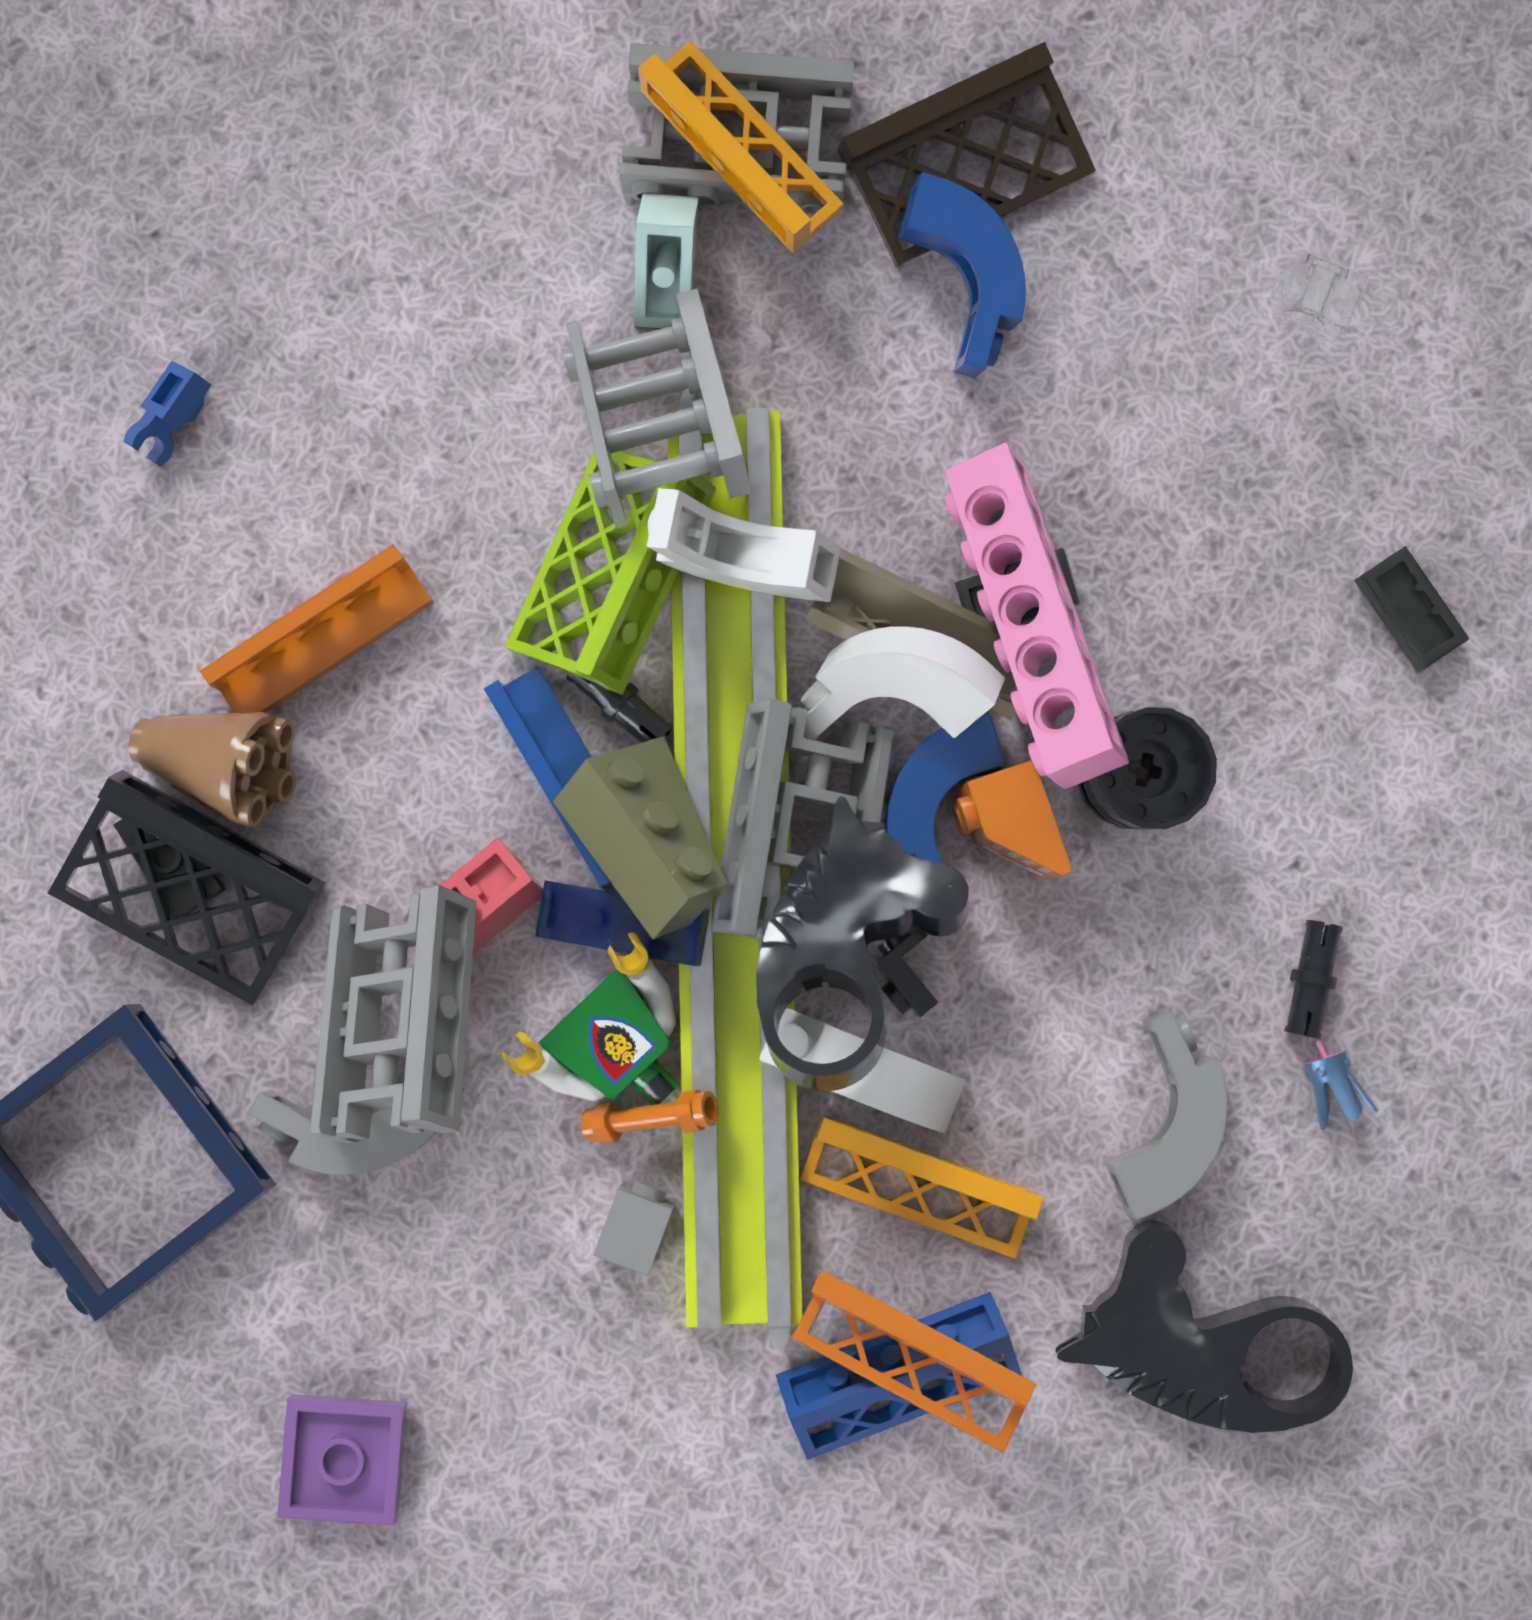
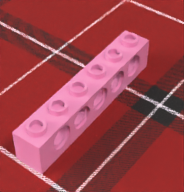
(1091, 740)

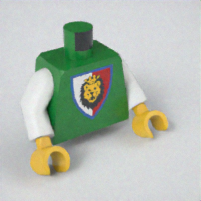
(609, 1036)

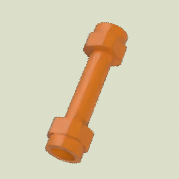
(691, 1111)

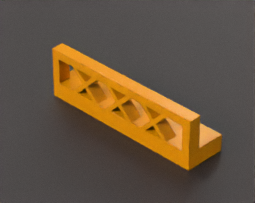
(730, 154)
(926, 1166)

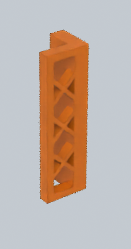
(319, 634)
(924, 1340)

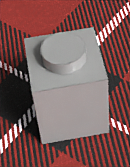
(635, 1226)

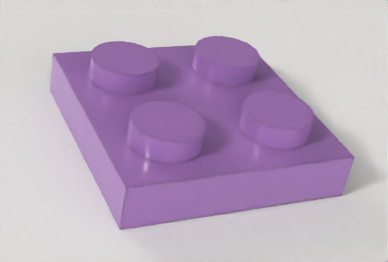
(342, 1459)

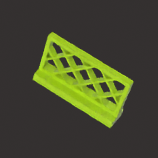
(635, 597)

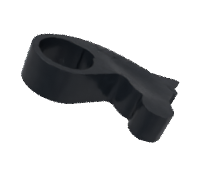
(835, 904)
(1189, 1366)

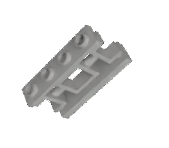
(761, 82)
(764, 804)
(430, 1023)

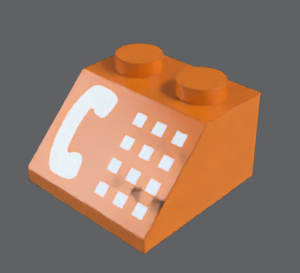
(1013, 820)

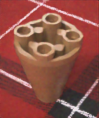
(220, 760)

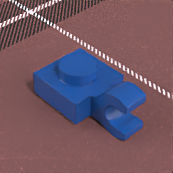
(169, 405)

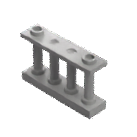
(708, 414)

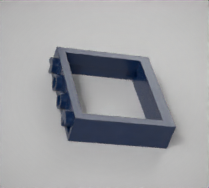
(195, 1109)

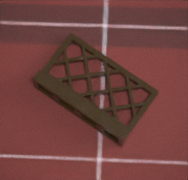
(958, 106)

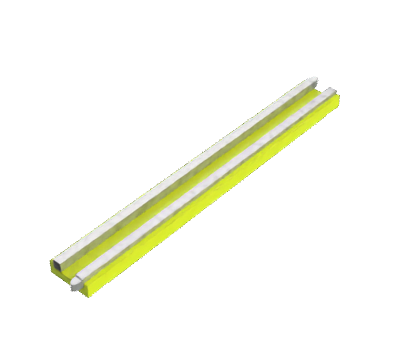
(746, 1166)

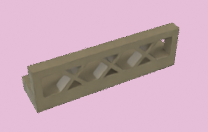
(891, 601)

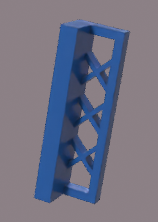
(545, 741)
(829, 1391)

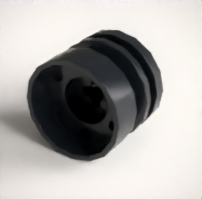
(1179, 767)

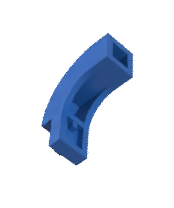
(982, 248)
(927, 777)

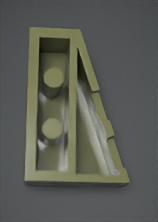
(644, 834)

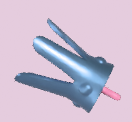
(1337, 1072)

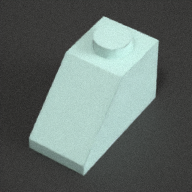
(664, 257)

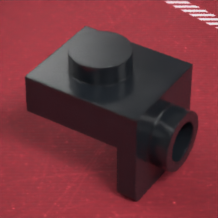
(903, 985)

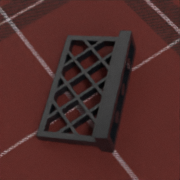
(207, 842)

